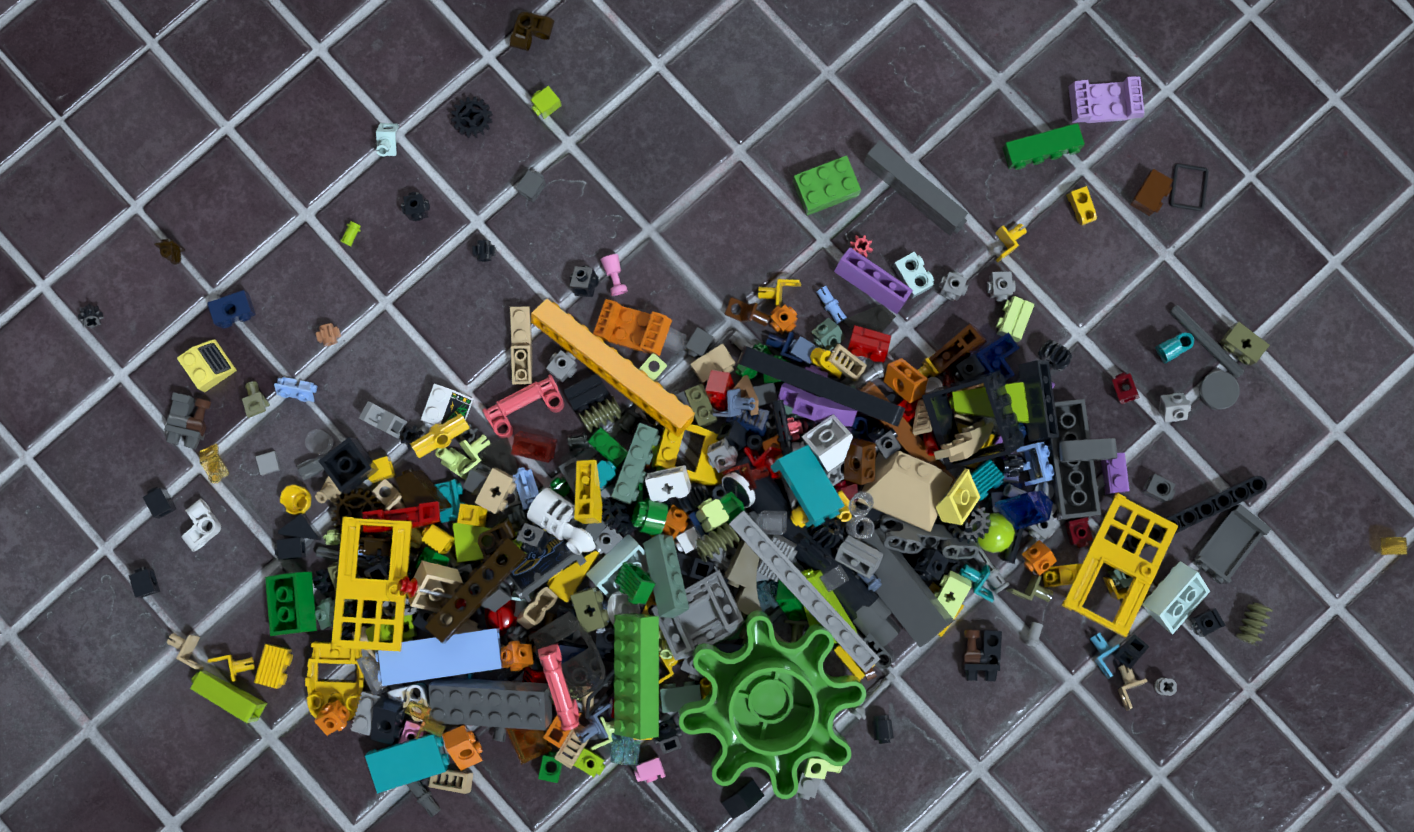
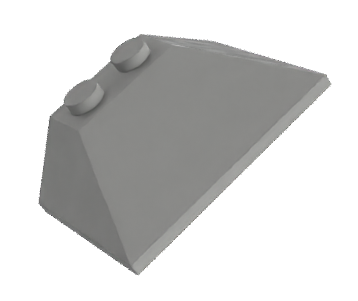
(710, 617)

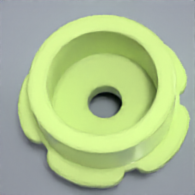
(332, 537)

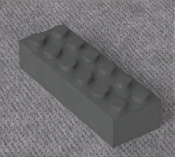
(1073, 481)
(490, 703)

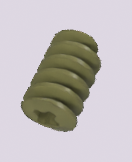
(601, 414)
(715, 541)
(1253, 623)

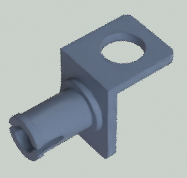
(735, 404)
(594, 726)

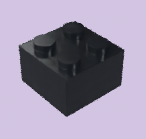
(348, 465)

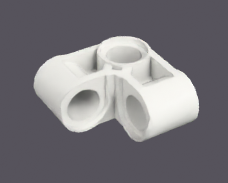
(198, 534)
(406, 694)

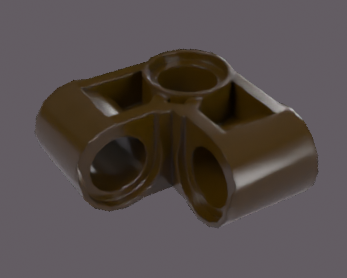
(539, 26)
(497, 533)

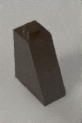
(418, 489)

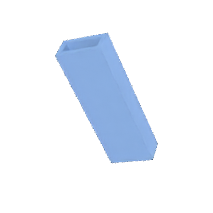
(433, 659)

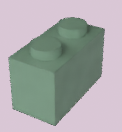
(675, 697)

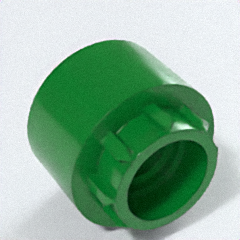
(650, 516)

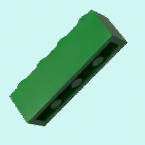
(1043, 146)

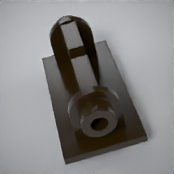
(170, 250)
(371, 544)

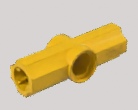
(440, 436)

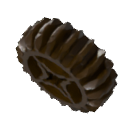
(344, 502)

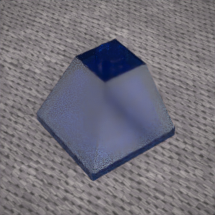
(1026, 509)

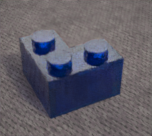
(994, 356)

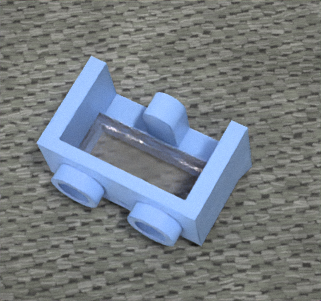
(1037, 463)

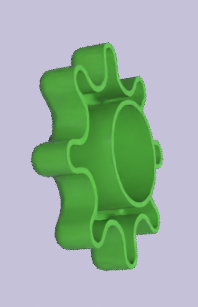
(771, 704)

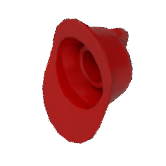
(502, 618)

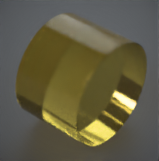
(1394, 546)

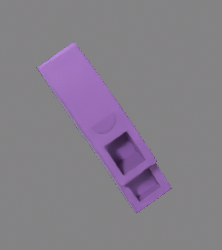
(815, 407)

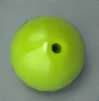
(1000, 534)

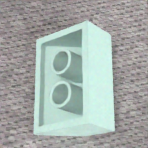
(606, 569)
(1176, 597)

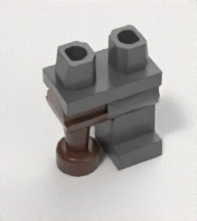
(182, 424)

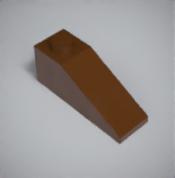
(958, 349)

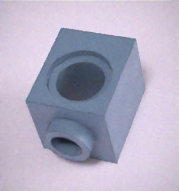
(802, 350)

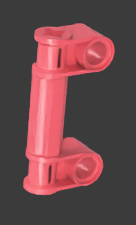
(498, 413)
(565, 706)

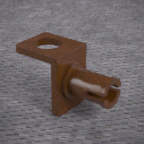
(747, 313)

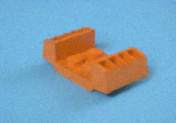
(632, 328)

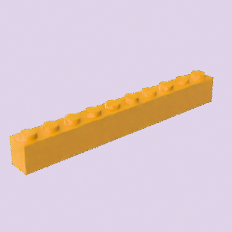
(612, 367)

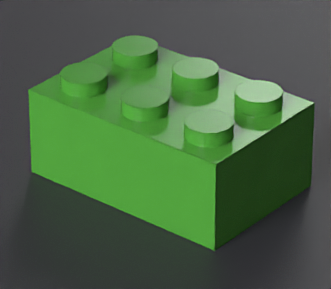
(826, 185)

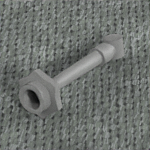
(859, 711)

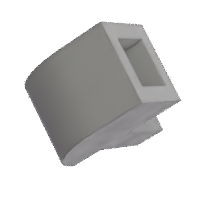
(383, 420)

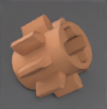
(328, 334)

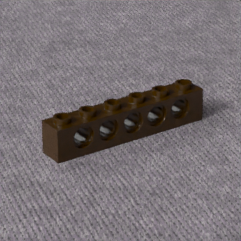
(473, 602)

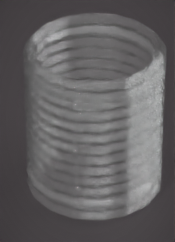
(856, 511)
(868, 527)

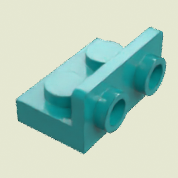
(452, 492)

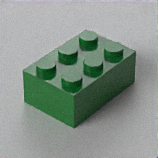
(290, 603)

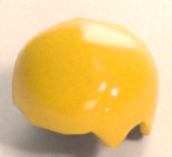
(295, 499)

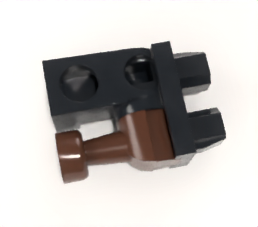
(982, 659)

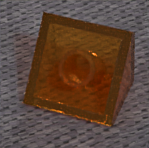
(528, 743)

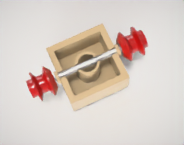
(431, 586)

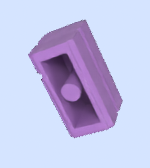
(1115, 475)

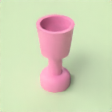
(612, 268)

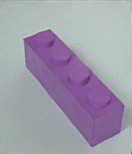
(873, 280)

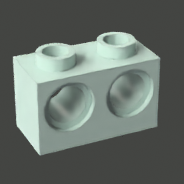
(908, 276)

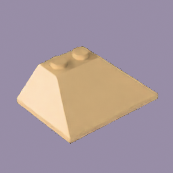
(907, 489)

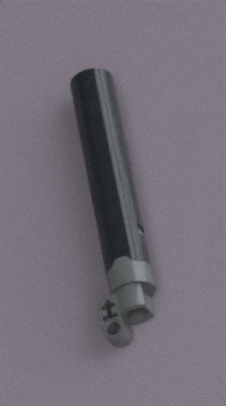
(859, 602)

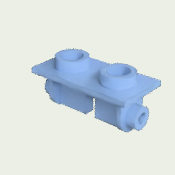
(287, 388)
(526, 487)

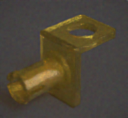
(213, 464)
(427, 724)

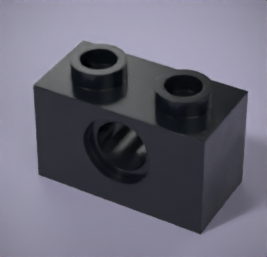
(387, 720)

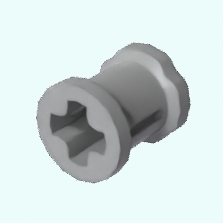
(1159, 686)

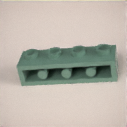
(635, 463)
(666, 573)

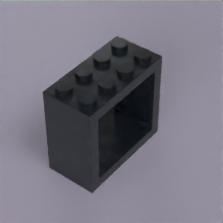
(945, 426)

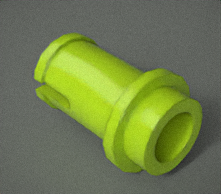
(350, 233)

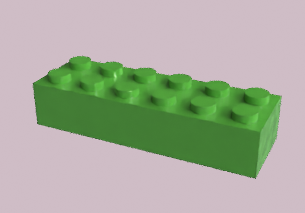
(636, 675)

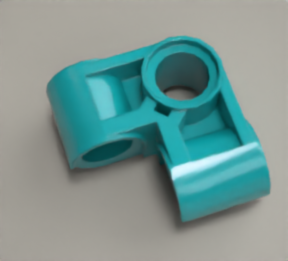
(1173, 347)

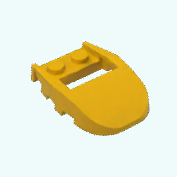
(669, 449)
(330, 691)

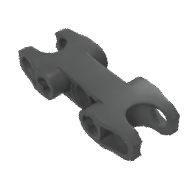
(914, 539)

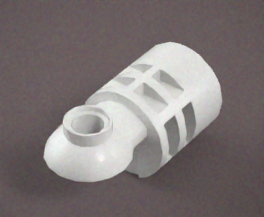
(557, 517)

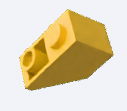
(1060, 575)

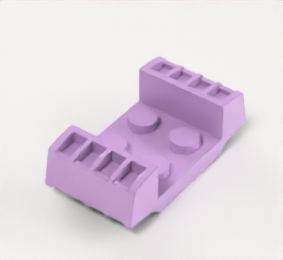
(1106, 101)

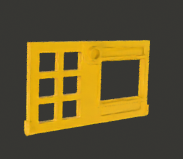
(1122, 560)
(370, 589)

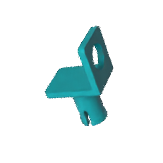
(978, 579)

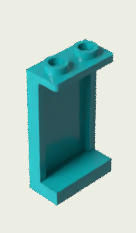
(809, 485)
(407, 762)

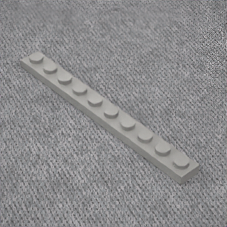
(804, 591)

